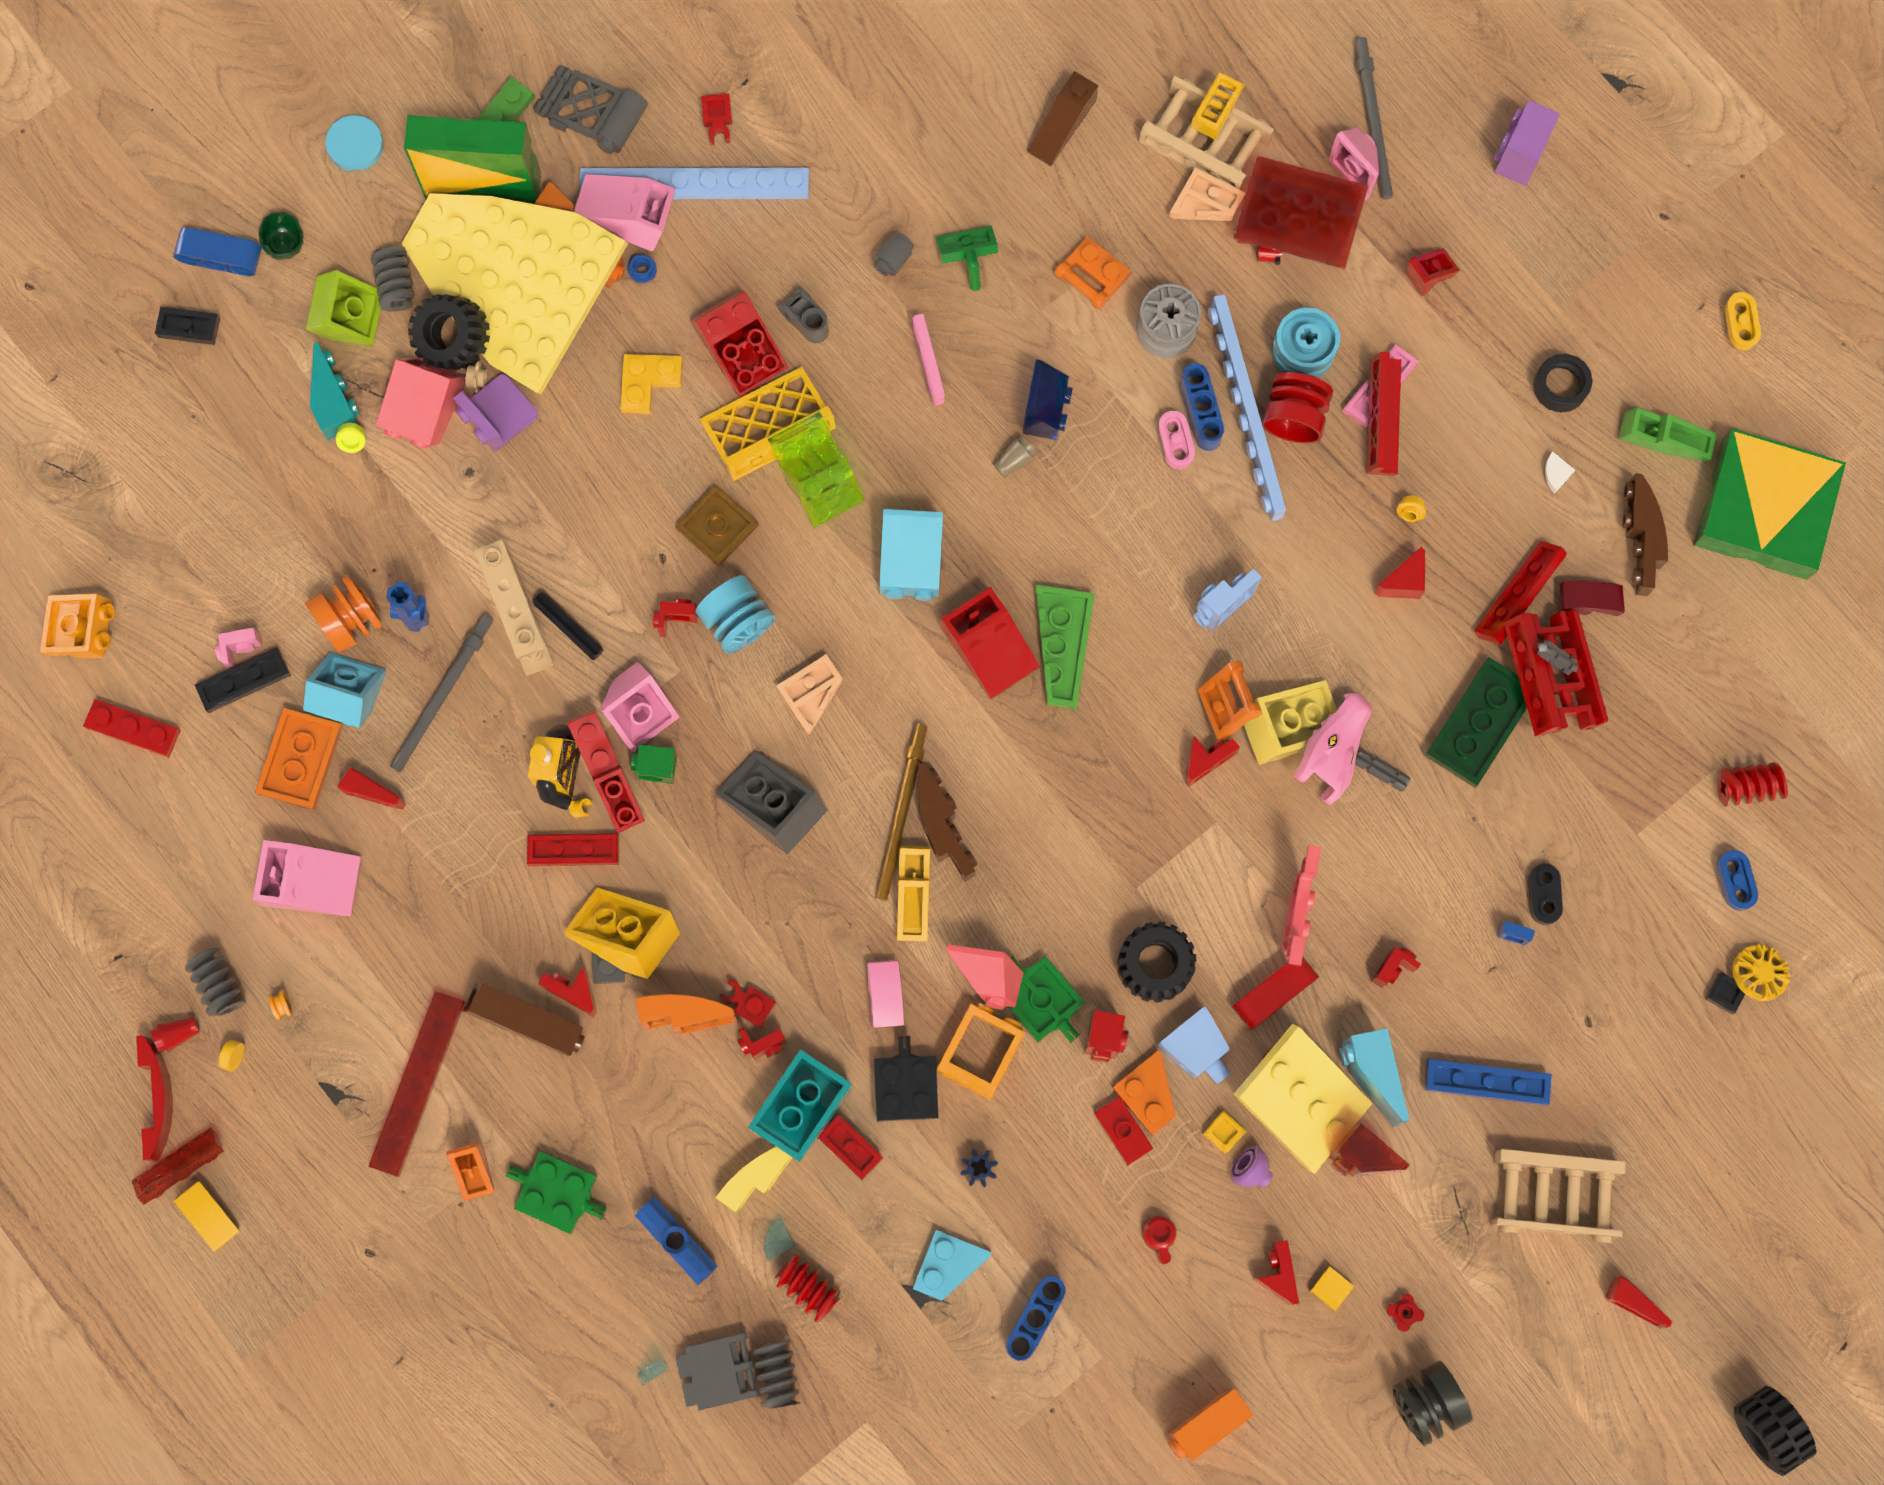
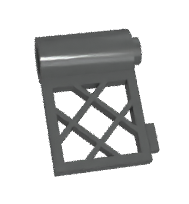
(617, 116)

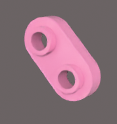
(1176, 441)

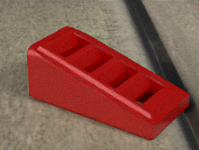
(362, 787)
(1628, 1297)

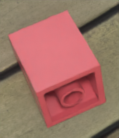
(419, 401)

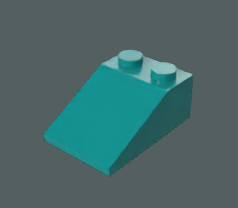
(800, 1106)

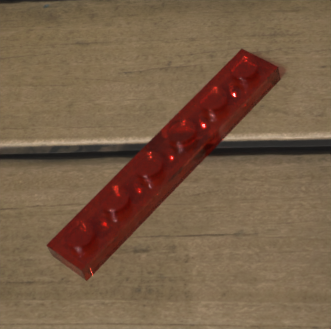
(417, 1084)

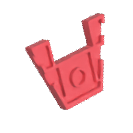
(1300, 902)

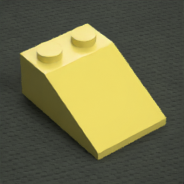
(1288, 720)

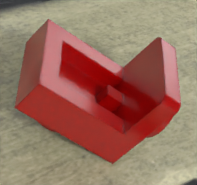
(680, 611)
(767, 1045)

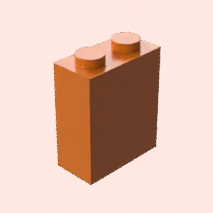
(1209, 1425)

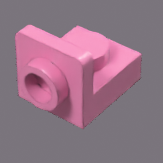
(240, 641)

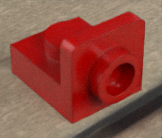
(1389, 969)

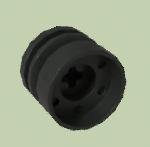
(1429, 1404)

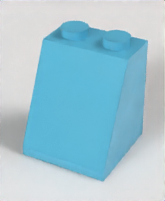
(911, 554)

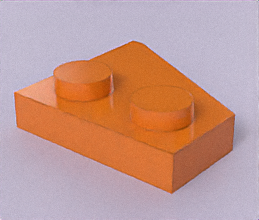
(1148, 1094)

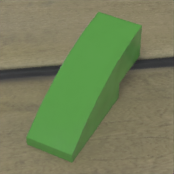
(1667, 435)

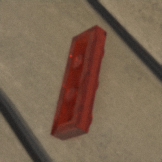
(177, 1166)

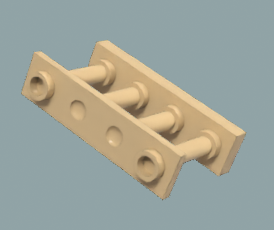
(1182, 150)
(514, 607)
(1574, 1170)

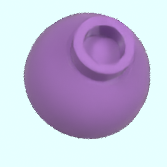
(1251, 1168)

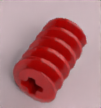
(1752, 782)
(807, 1288)

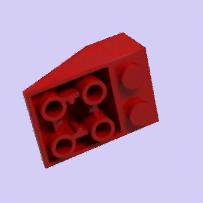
(739, 342)
(989, 642)

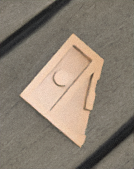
(1207, 199)
(811, 691)

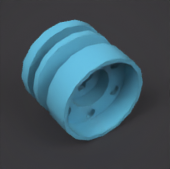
(735, 614)

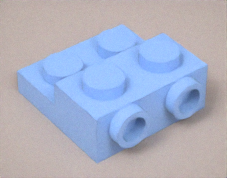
(1222, 600)

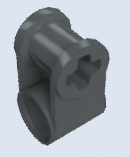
(801, 312)

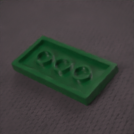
(1479, 723)

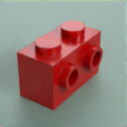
(1106, 1036)

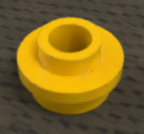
(1411, 508)

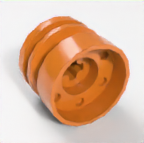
(344, 614)

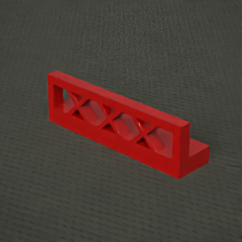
(1383, 415)

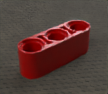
(1274, 993)

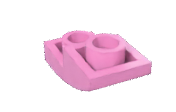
(885, 993)

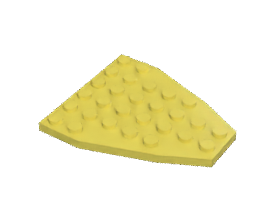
(524, 267)

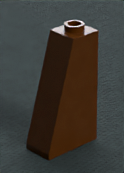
(523, 1019)

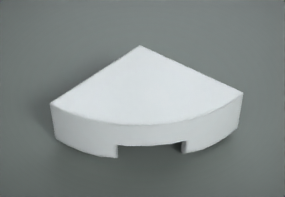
(1557, 472)

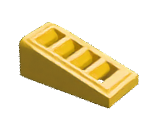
(1209, 122)

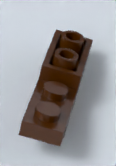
(1647, 526)
(935, 813)

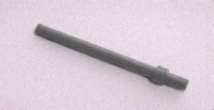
(1365, 67)
(471, 644)

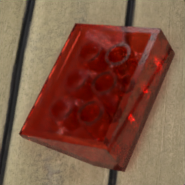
(1300, 212)

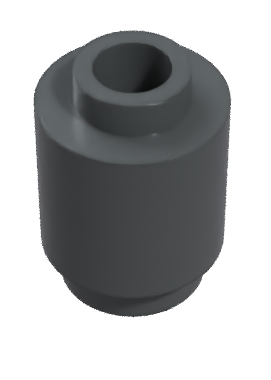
(893, 254)

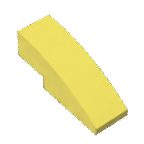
(758, 1174)

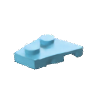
(948, 1265)

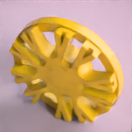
(1761, 972)

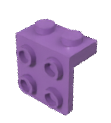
(496, 412)

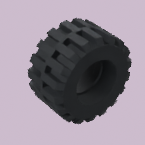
(428, 327)
(1174, 943)
(1775, 1430)

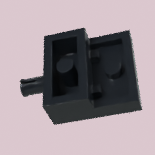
(906, 1086)

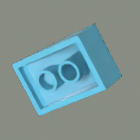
(1374, 1069)

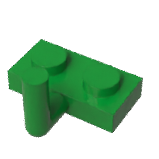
(968, 246)

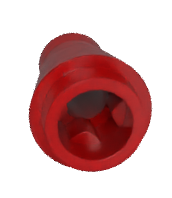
(174, 1033)

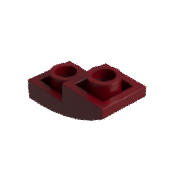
(1592, 596)

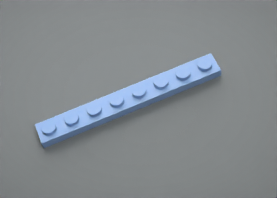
(721, 182)
(1249, 418)

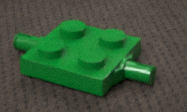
(1045, 1001)
(556, 1192)

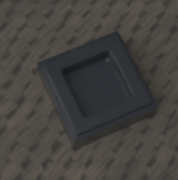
(1725, 993)

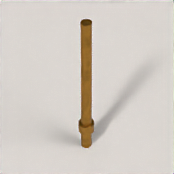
(914, 755)

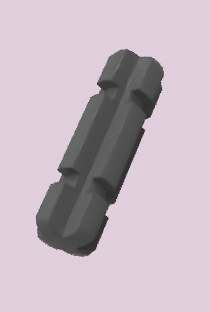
(552, 91)
(1557, 657)
(1382, 770)

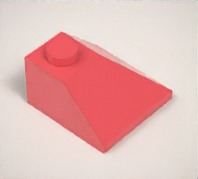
(990, 974)

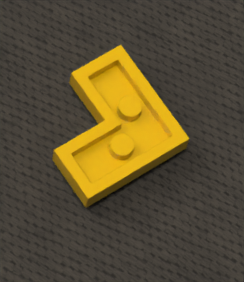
(642, 373)

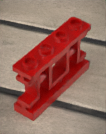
(1538, 678)

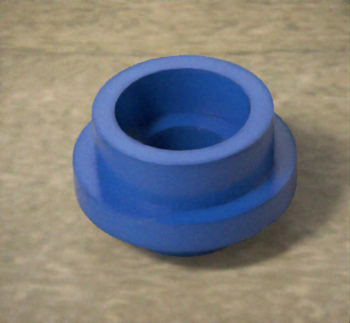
(642, 261)

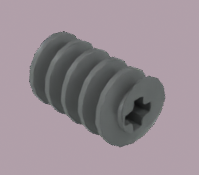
(392, 278)
(213, 984)
(776, 1374)

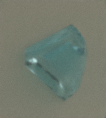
(777, 1240)
(654, 1371)

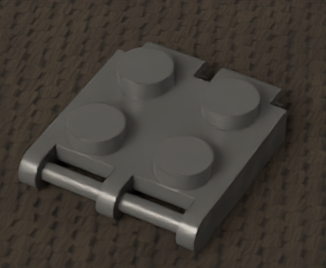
(716, 1372)

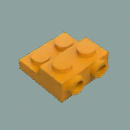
(77, 625)

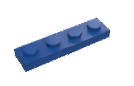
(1488, 1082)

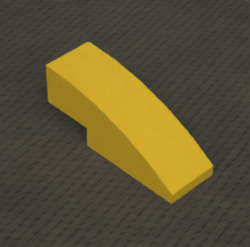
(913, 893)

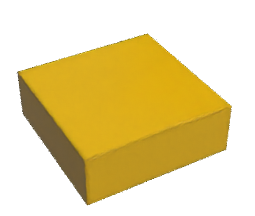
(1224, 1132)
(1331, 1288)

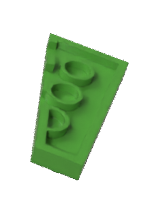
(1064, 635)

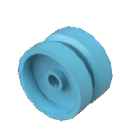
(1306, 342)

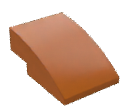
(684, 1013)

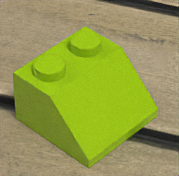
(344, 309)

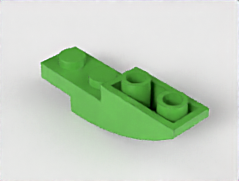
(508, 103)

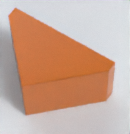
(471, 1170)

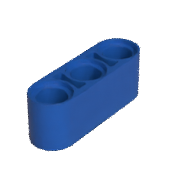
(217, 252)
(1204, 394)
(1047, 1307)

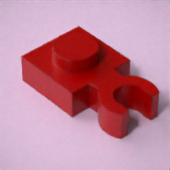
(717, 115)
(752, 1005)

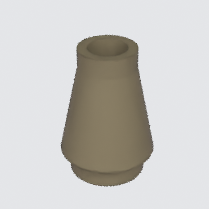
(1016, 456)

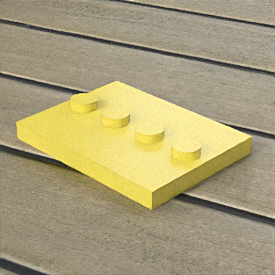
(1303, 1098)

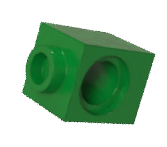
(654, 764)

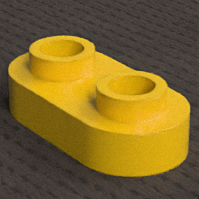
(1742, 323)

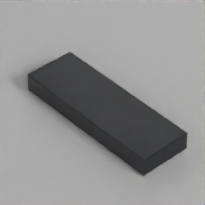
(242, 680)

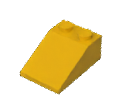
(624, 931)

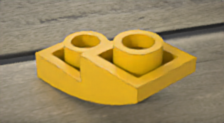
(206, 1216)

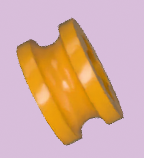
(280, 1004)

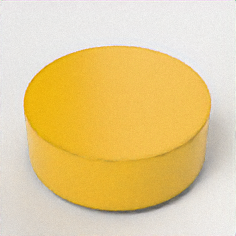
(231, 1055)

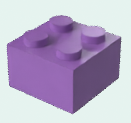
(1525, 142)

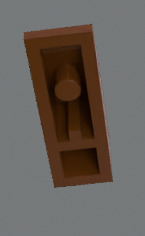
(1064, 118)

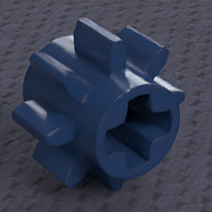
(987, 1166)

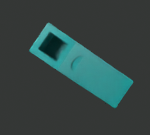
(327, 396)

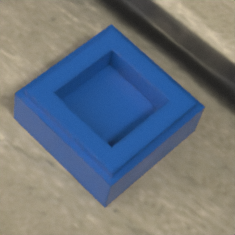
(1515, 933)

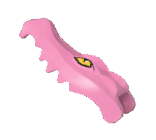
(1334, 747)

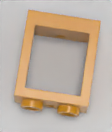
(967, 1079)

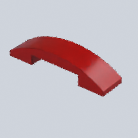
(156, 1137)

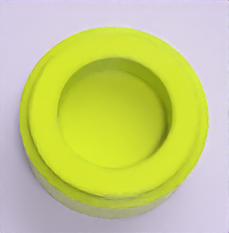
(350, 437)

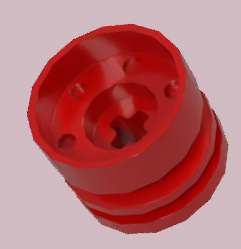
(1297, 407)

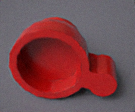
(1159, 1234)

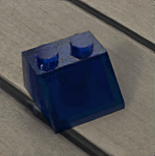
(1046, 401)

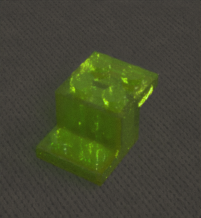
(816, 469)

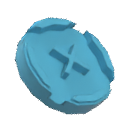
(354, 143)

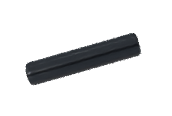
(568, 625)

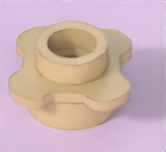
(475, 377)

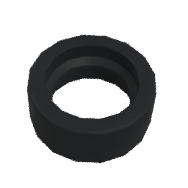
(1574, 365)

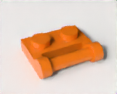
(1099, 267)
(1221, 703)

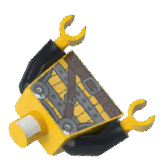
(555, 769)

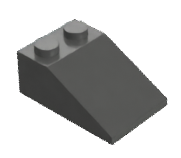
(772, 801)

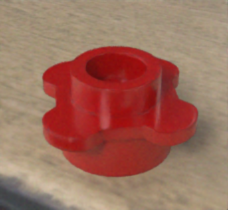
(1396, 1312)

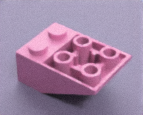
(626, 206)
(306, 879)

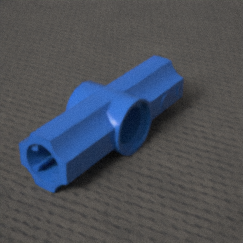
(407, 606)
(690, 1255)

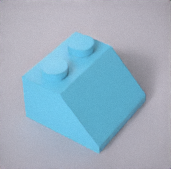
(343, 689)

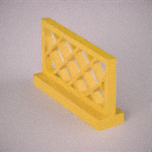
(760, 452)

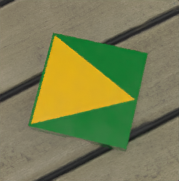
(472, 157)
(1770, 504)

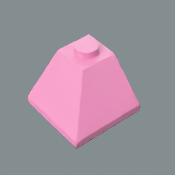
(1356, 157)
(637, 707)

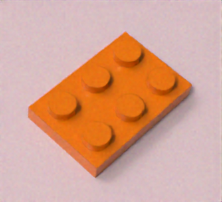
(298, 759)

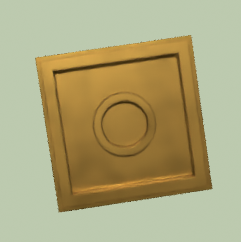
(717, 525)

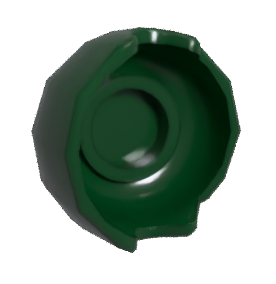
(280, 235)

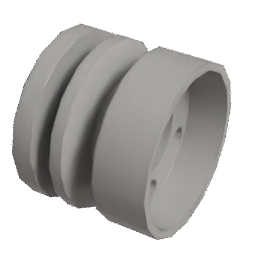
(1163, 335)

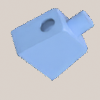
(1198, 1047)

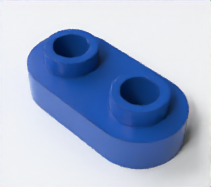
(1740, 880)

